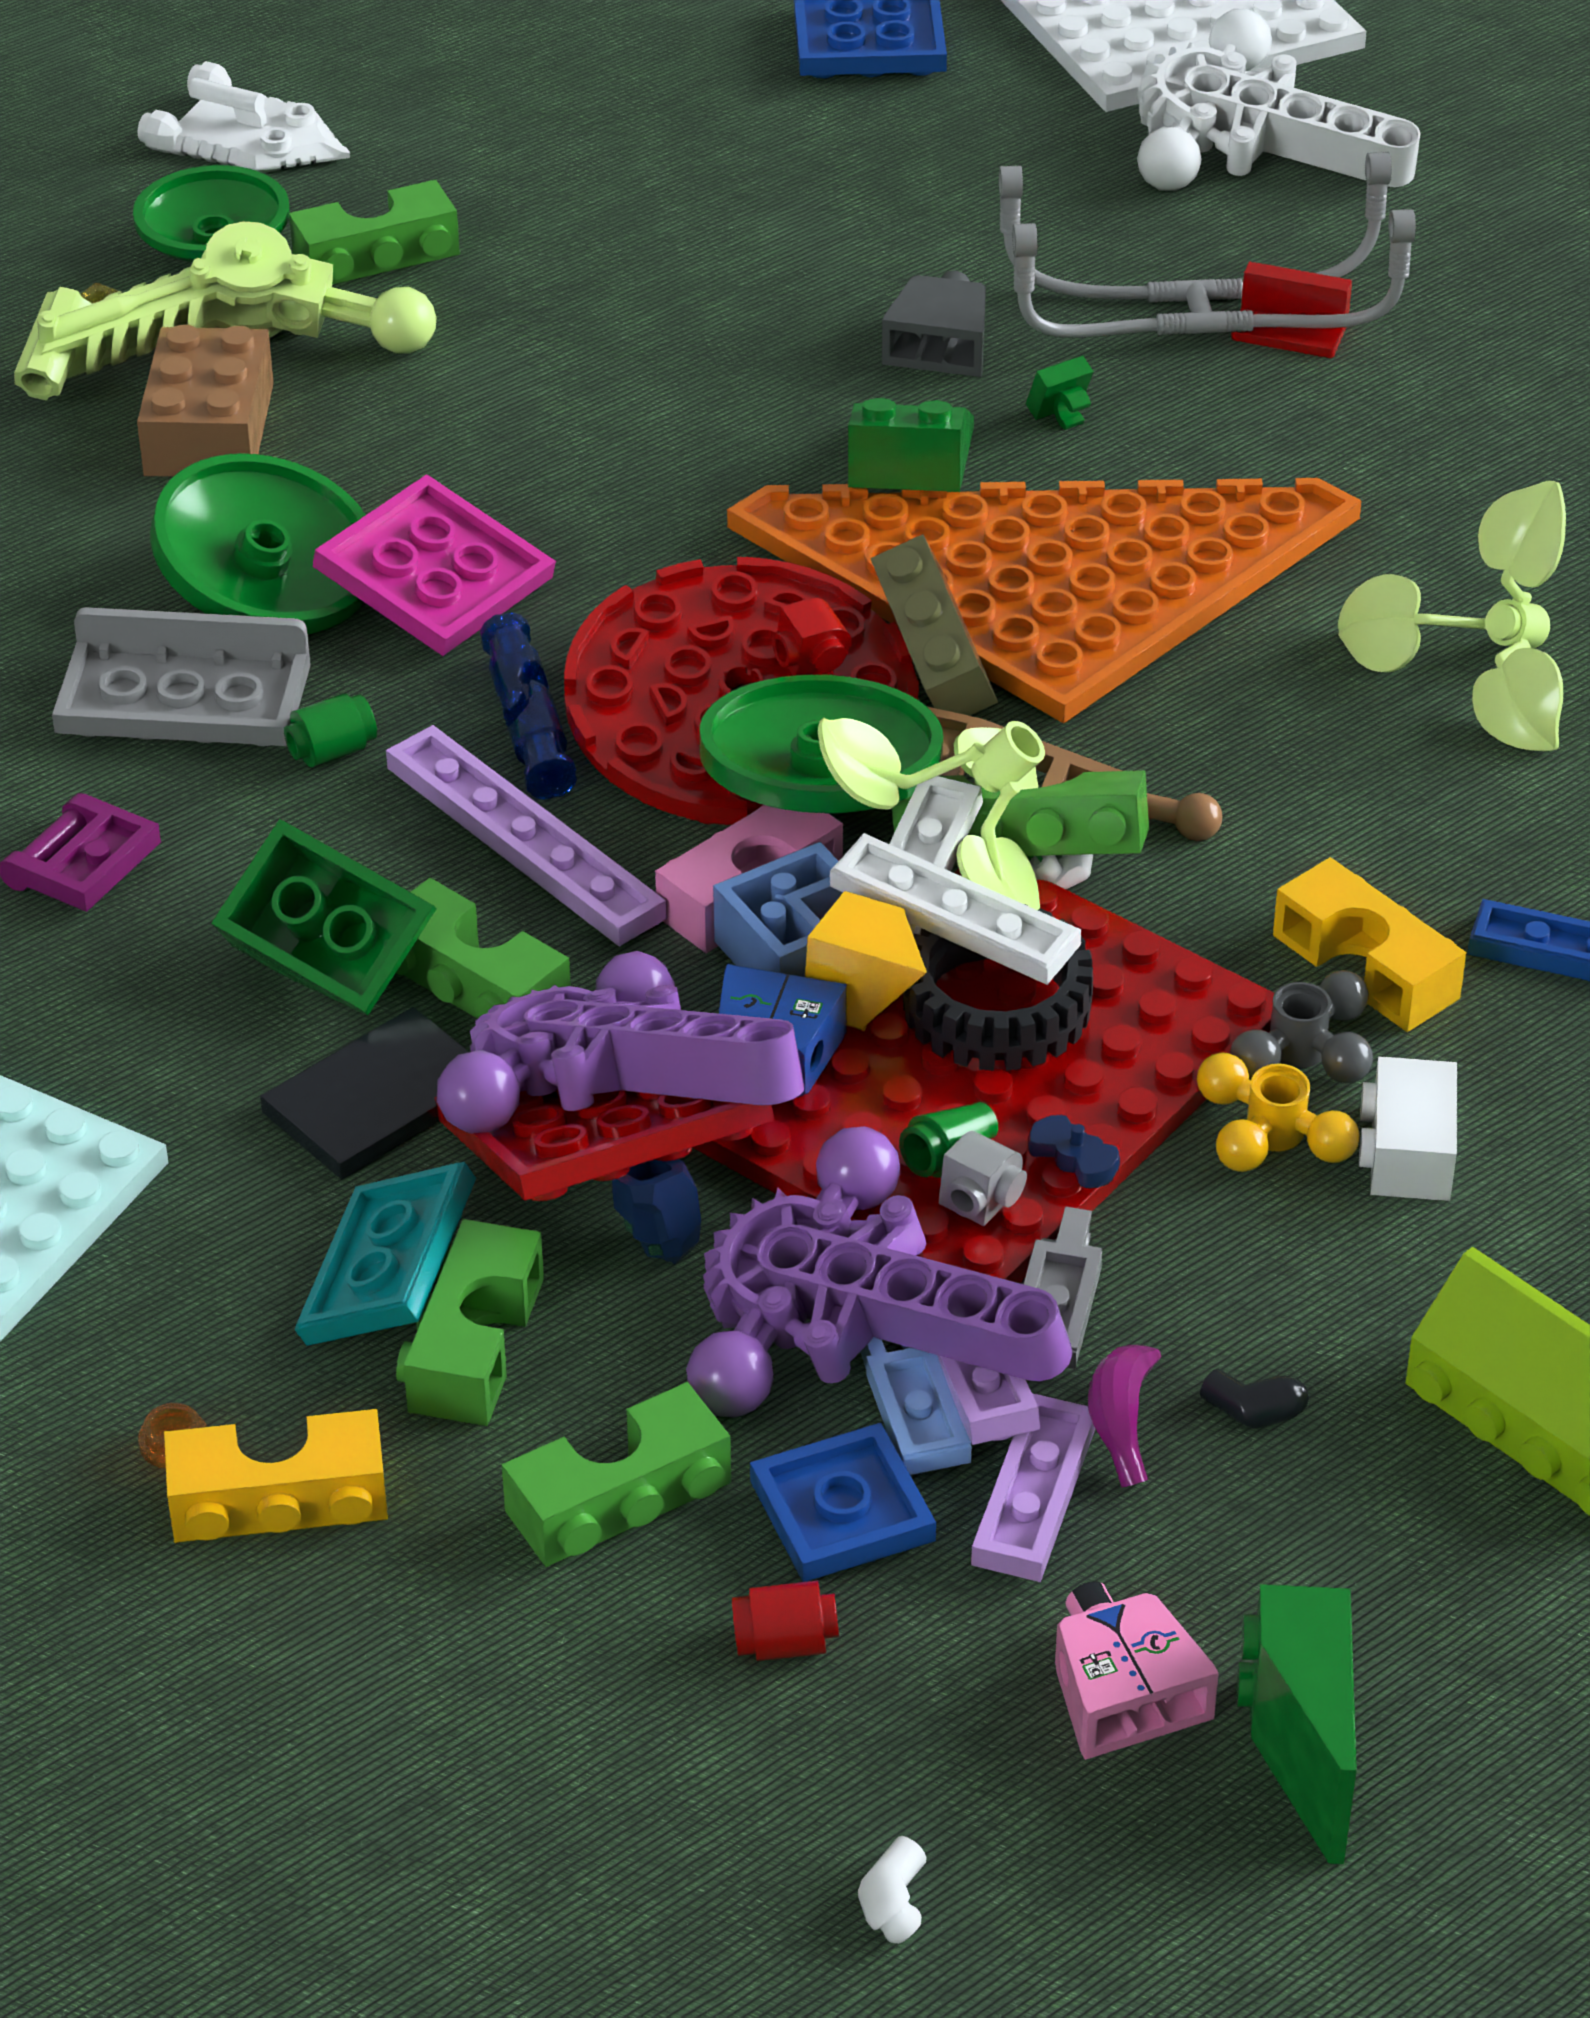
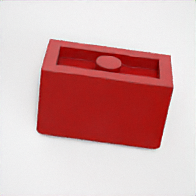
(1292, 291)

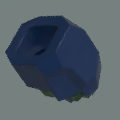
(660, 1208)

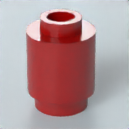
(784, 1621)

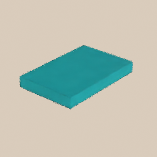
(386, 1254)

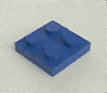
(842, 1502)

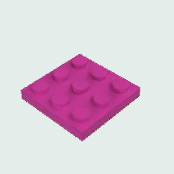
(434, 564)

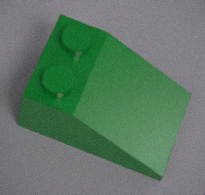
(908, 445)
(322, 918)
(1304, 1703)

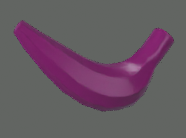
(1115, 1404)

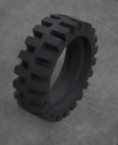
(996, 1033)

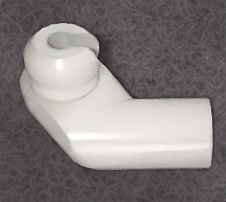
(1063, 872)
(885, 1893)

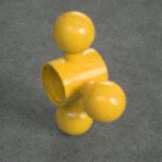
(1275, 1114)

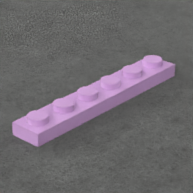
(527, 835)

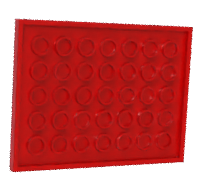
(1123, 1080)

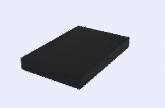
(366, 1093)

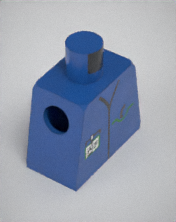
(810, 1004)

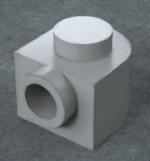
(980, 1177)

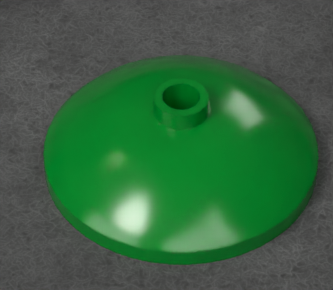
(192, 204)

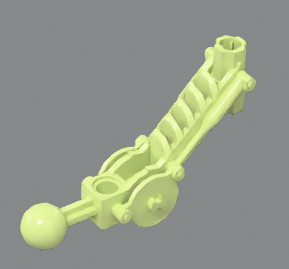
(239, 281)

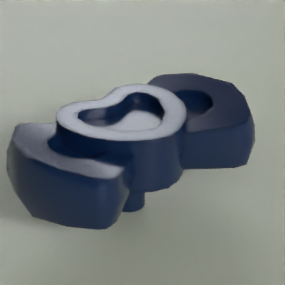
(1074, 1150)

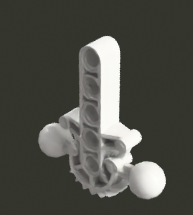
(1213, 97)

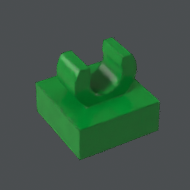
(1061, 392)

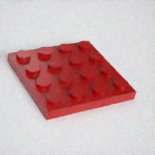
(554, 1148)

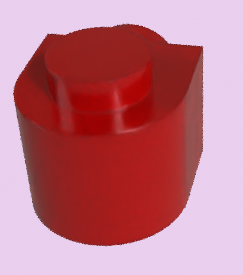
(810, 638)

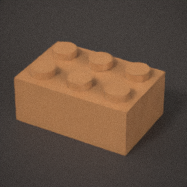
(204, 396)

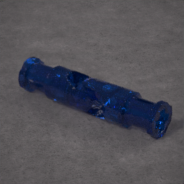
(528, 706)

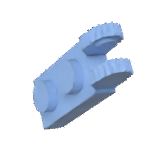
(916, 1407)

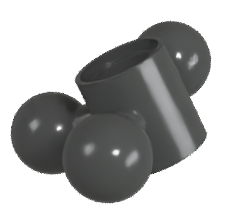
(1301, 1031)

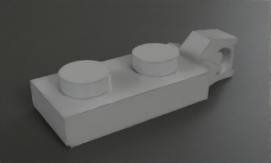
(1068, 1272)

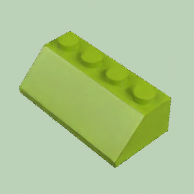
(1509, 1371)

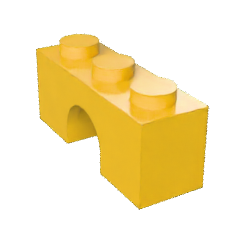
(1408, 964)
(226, 1494)

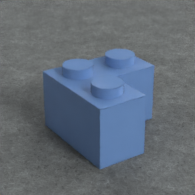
(773, 908)

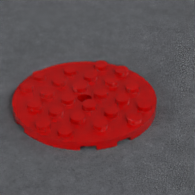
(676, 645)

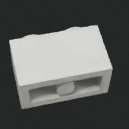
(1412, 1128)

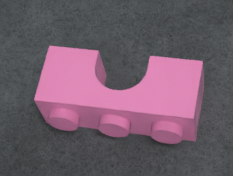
(745, 845)

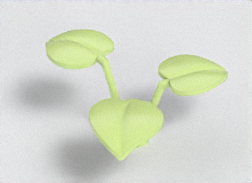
(1524, 694)
(996, 759)

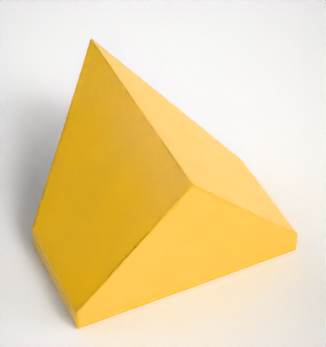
(866, 949)

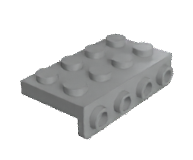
(183, 676)

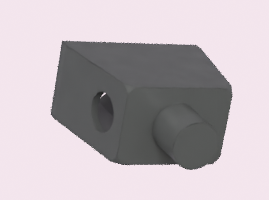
(937, 325)

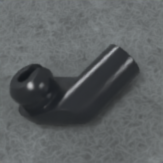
(1258, 1402)

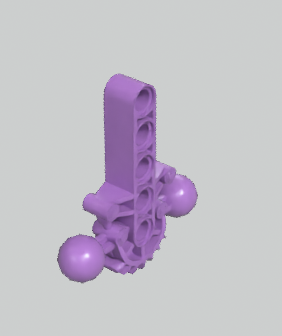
(615, 1040)
(855, 1283)

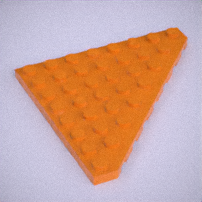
(1065, 582)

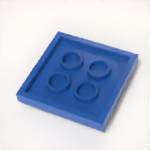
(869, 37)

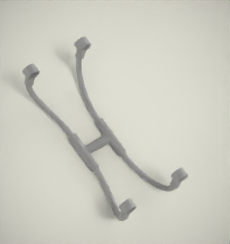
(1021, 249)

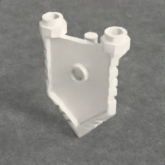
(240, 127)

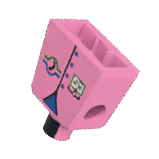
(1129, 1671)

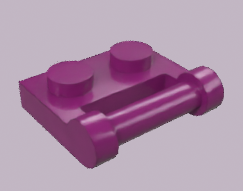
(82, 852)

